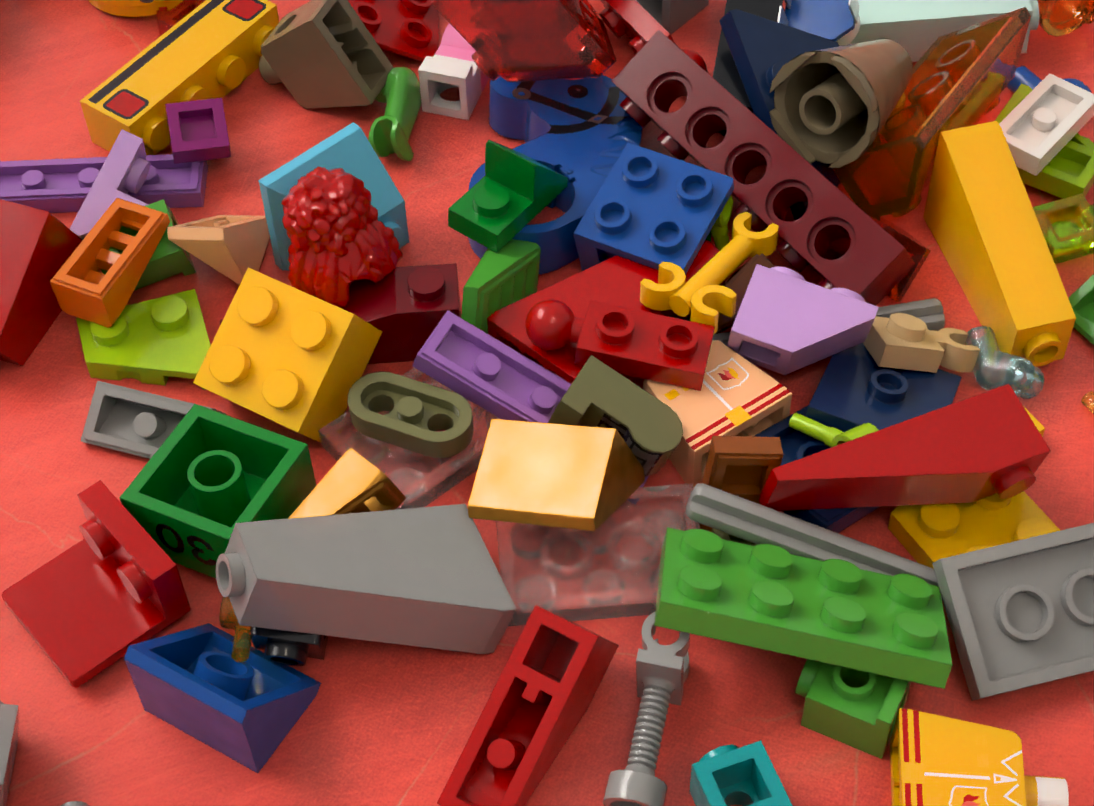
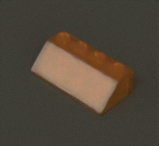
(948, 90)

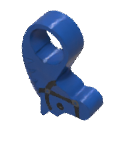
(574, 131)

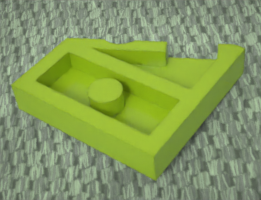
(148, 341)

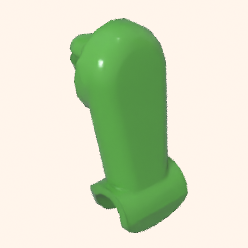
(403, 100)

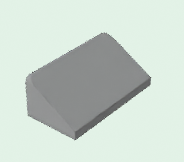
(132, 419)

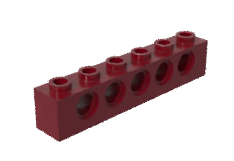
(665, 73)

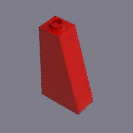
(610, 282)

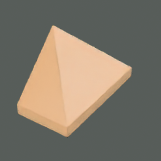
(225, 242)

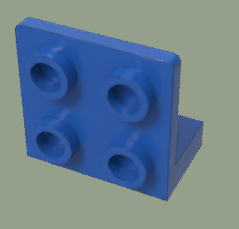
(651, 210)

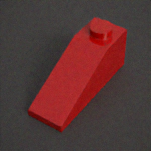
(529, 712)

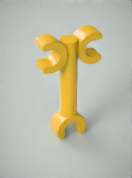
(702, 293)

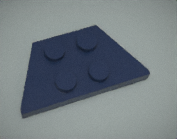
(759, 53)

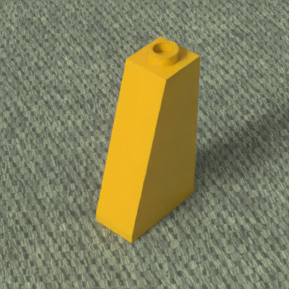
(996, 244)

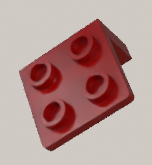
(99, 592)

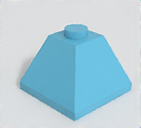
(344, 150)

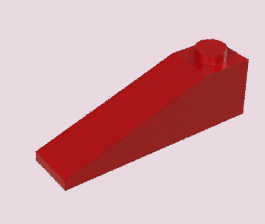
(934, 458)

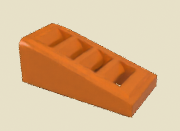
(102, 296)

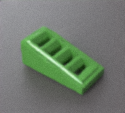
(500, 281)

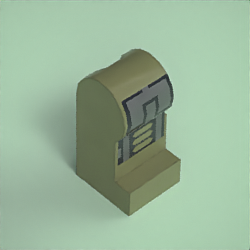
(611, 401)

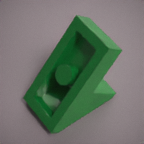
(505, 198)

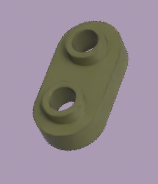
(413, 416)

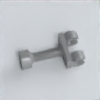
(659, 682)

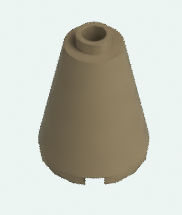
(839, 98)

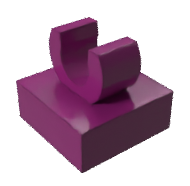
(198, 130)

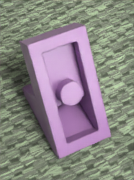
(121, 172)

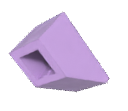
(795, 322)

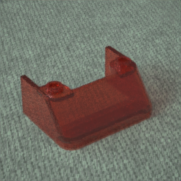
(532, 37)

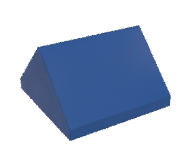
(221, 702)

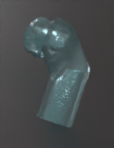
(1001, 368)

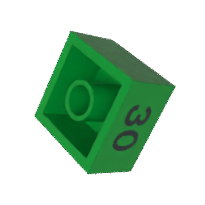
(216, 476)

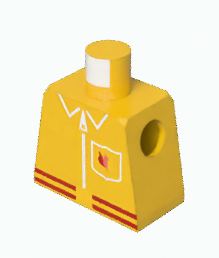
(963, 764)

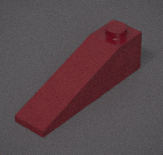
(405, 307)

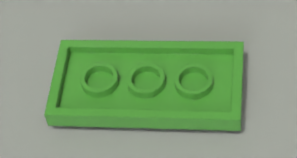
(803, 607)

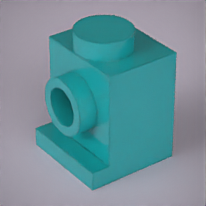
(737, 778)

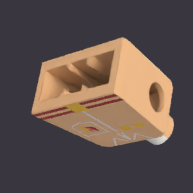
(732, 402)

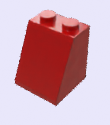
(30, 255)

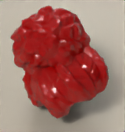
(335, 235)

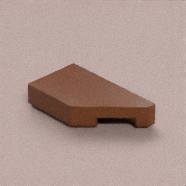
(741, 465)

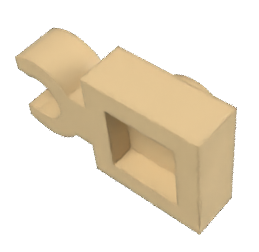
(909, 345)

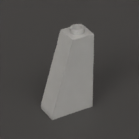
(370, 577)

